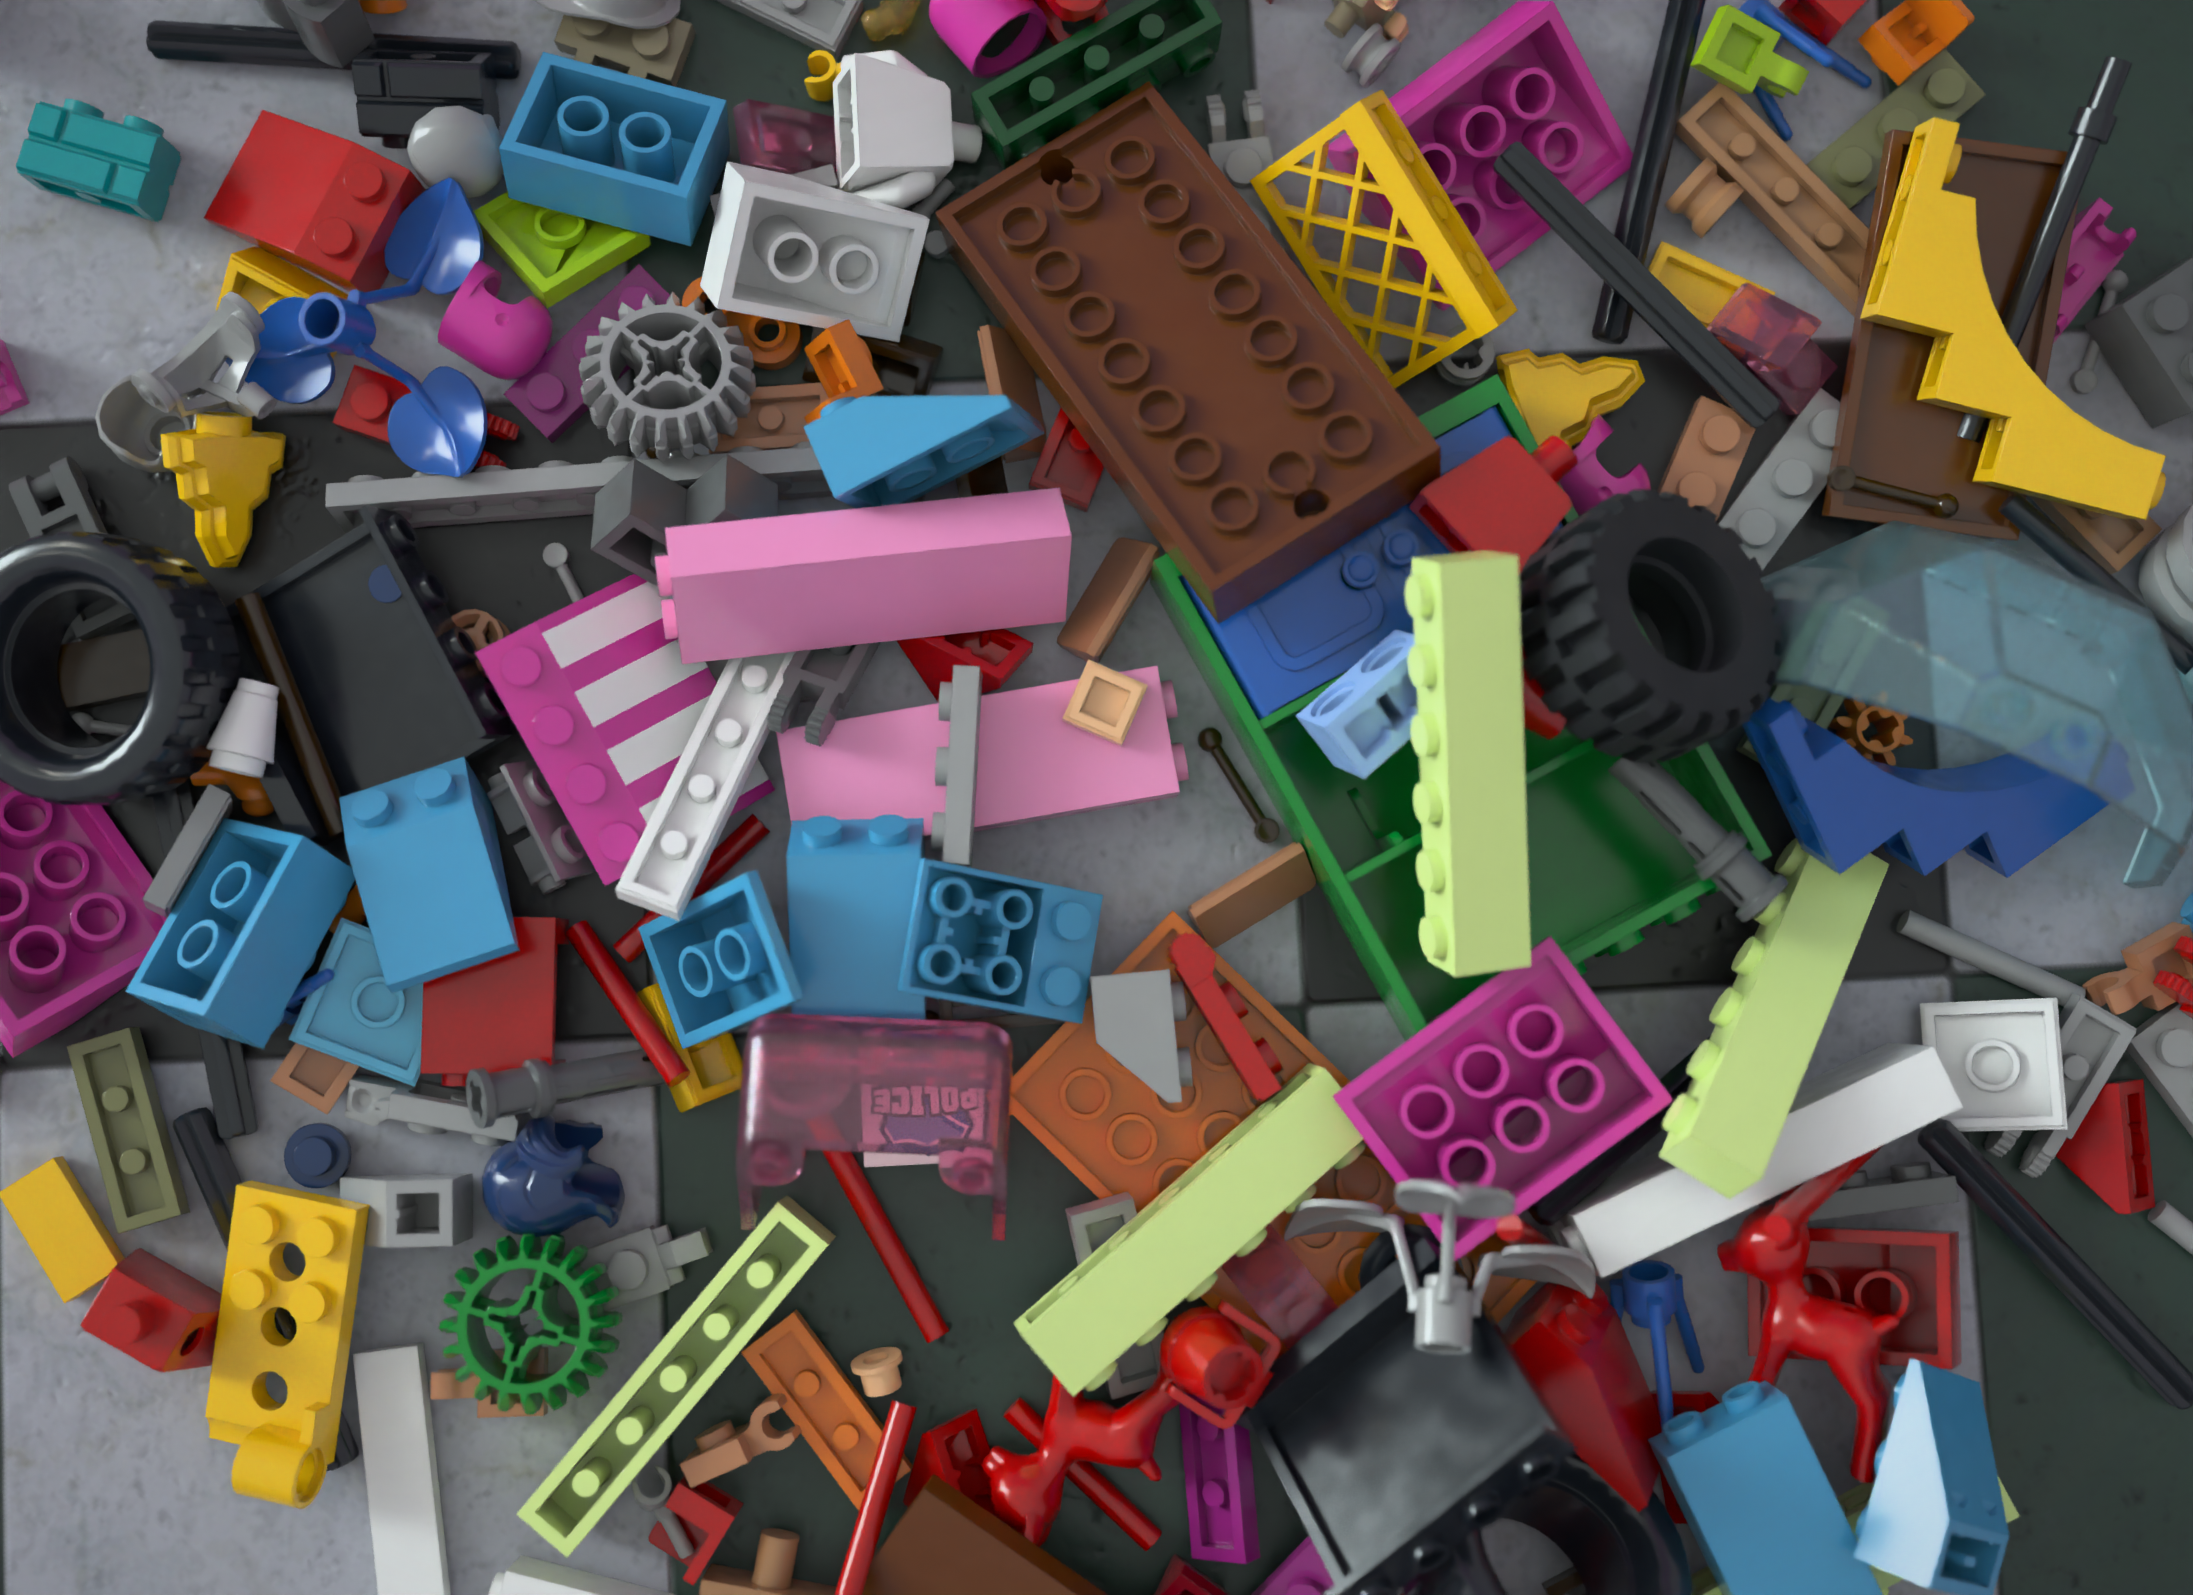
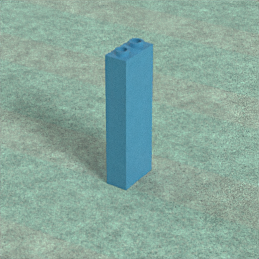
(1760, 1498)

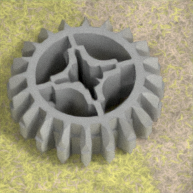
(668, 397)

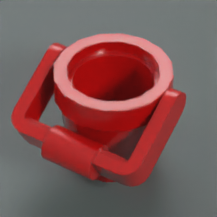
(1213, 1360)

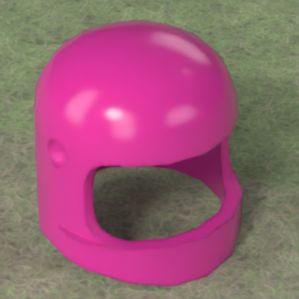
(971, 24)
(494, 334)
(1589, 481)

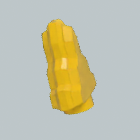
(1565, 396)
(223, 476)

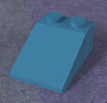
(910, 445)
(429, 873)
(721, 961)

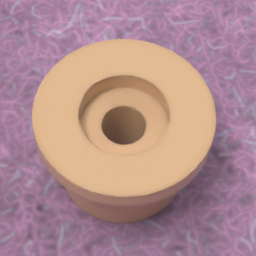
(878, 1370)

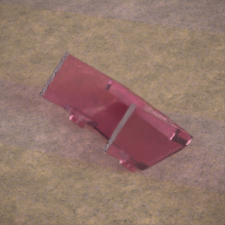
(876, 1091)

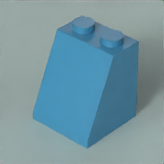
(852, 914)

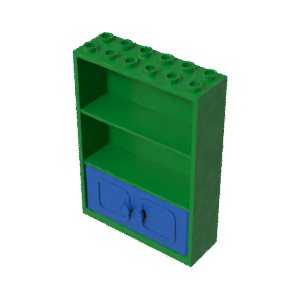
(1593, 850)

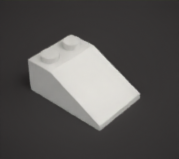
(811, 253)

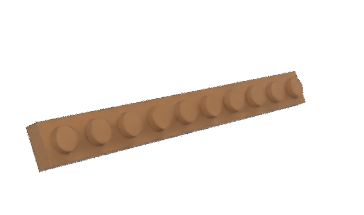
(1833, 248)

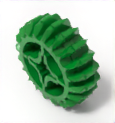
(478, 1311)

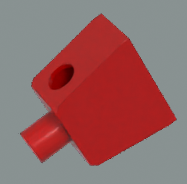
(1500, 499)
(151, 1312)

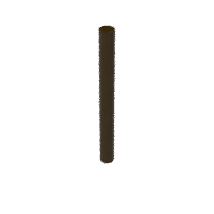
(292, 711)

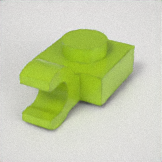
(1741, 54)

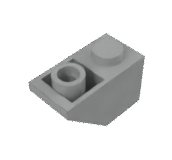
(1137, 1027)
(414, 1208)

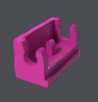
(2091, 257)

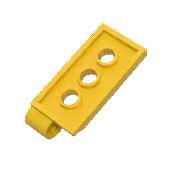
(290, 1443)

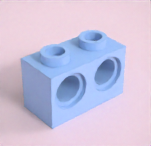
(1366, 709)

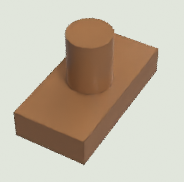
(771, 1571)

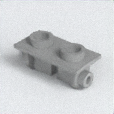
(553, 849)

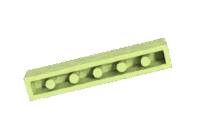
(1470, 761)
(1769, 1022)
(1191, 1231)
(676, 1375)

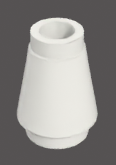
(246, 730)

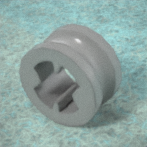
(1371, 55)
(1464, 375)

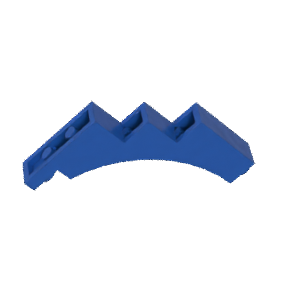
(1851, 805)

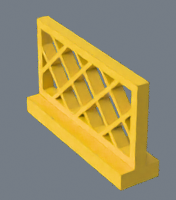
(1417, 204)

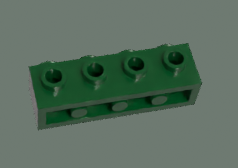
(1093, 71)

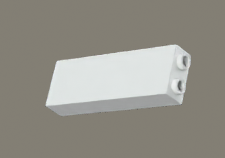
(1827, 1125)

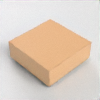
(1104, 703)

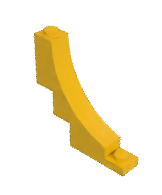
(1935, 286)

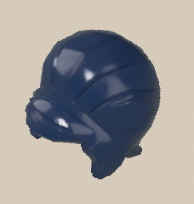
(549, 1181)

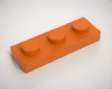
(821, 1402)

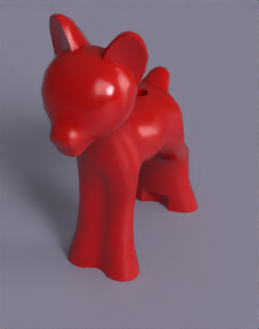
(1814, 1329)
(1031, 1487)

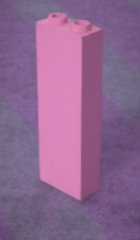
(865, 575)
(1026, 769)

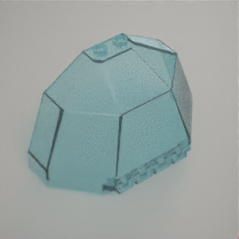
(2007, 656)

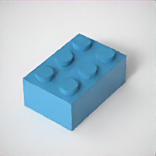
(615, 148)
(243, 932)

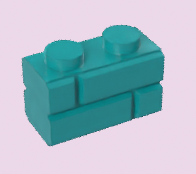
(98, 159)

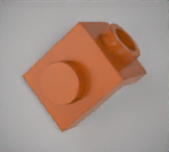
(1914, 35)
(842, 366)

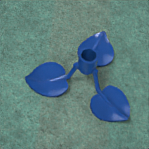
(445, 417)

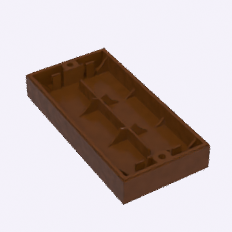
(1189, 351)

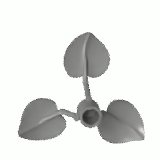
(1444, 1305)

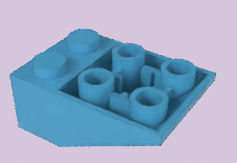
(1000, 942)
(1936, 1488)

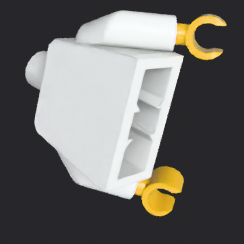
(890, 125)

